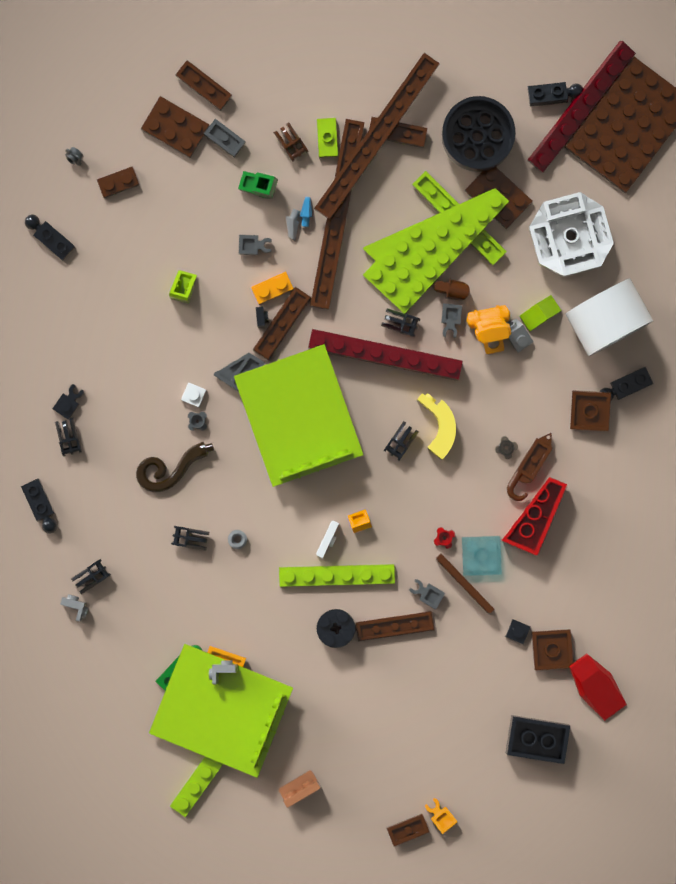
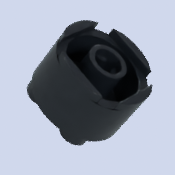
(330, 637)

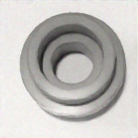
(231, 539)

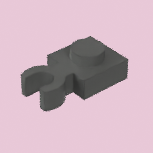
(250, 245)
(451, 316)
(430, 595)

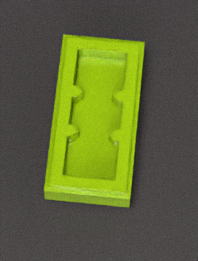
(327, 137)

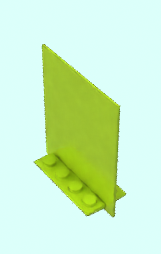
(298, 415)
(221, 720)

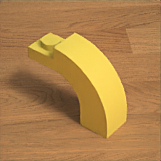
(446, 425)

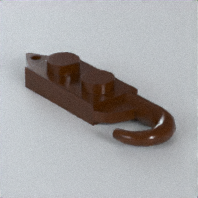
(530, 465)

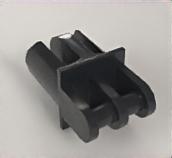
(413, 325)
(68, 437)
(400, 442)
(177, 536)
(101, 569)

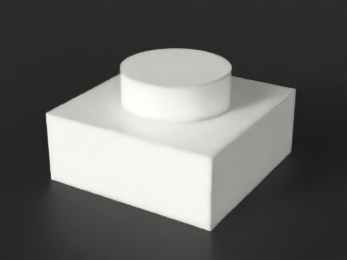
(193, 394)

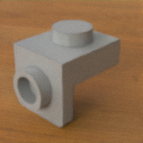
(519, 336)
(72, 601)
(225, 667)

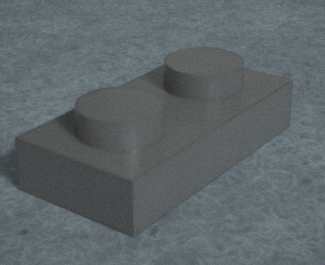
(224, 138)

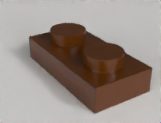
(118, 182)
(407, 830)

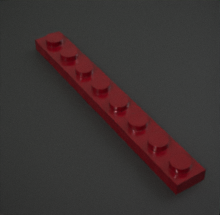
(581, 106)

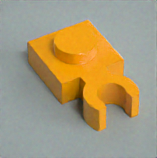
(442, 818)

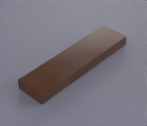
(281, 323)
(464, 583)
(395, 626)

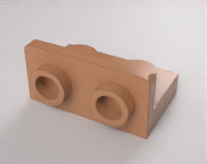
(299, 788)

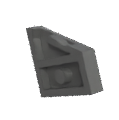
(237, 367)

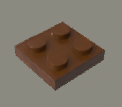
(590, 410)
(552, 649)

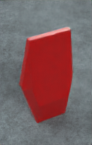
(597, 686)

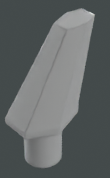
(292, 224)

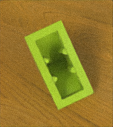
(182, 286)
(540, 313)

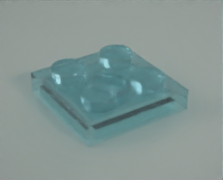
(481, 555)

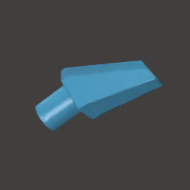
(306, 212)

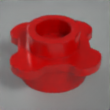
(439, 539)

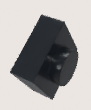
(262, 317)
(517, 631)

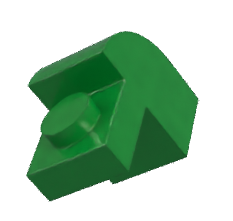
(258, 184)

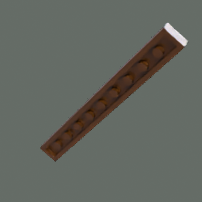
(376, 136)
(335, 226)

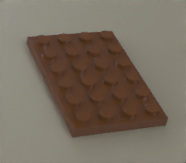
(627, 125)

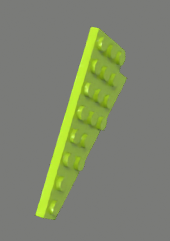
(421, 253)

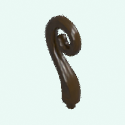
(192, 454)

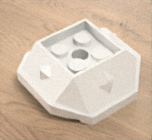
(573, 214)

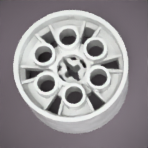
(609, 317)

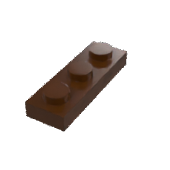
(203, 85)
(406, 134)

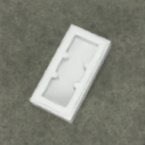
(328, 539)

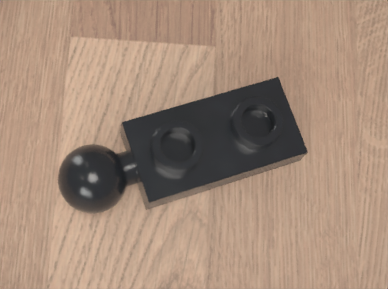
(552, 93)
(49, 236)
(629, 384)
(40, 505)

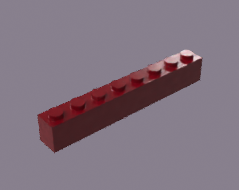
(387, 355)

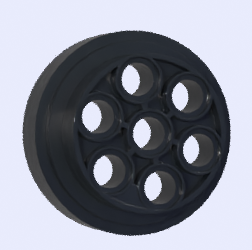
(500, 121)

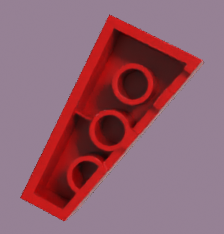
(534, 523)

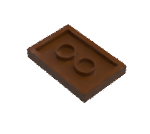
(175, 127)
(496, 179)

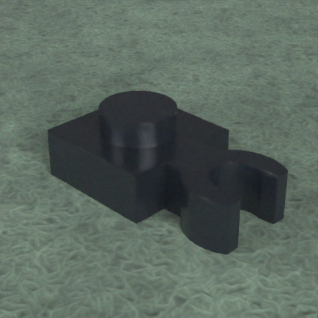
(66, 404)

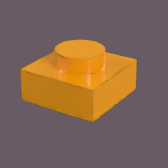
(359, 521)

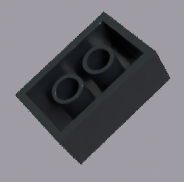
(537, 739)

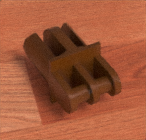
(291, 143)
(454, 289)

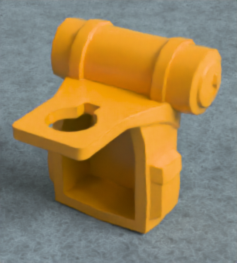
(490, 326)

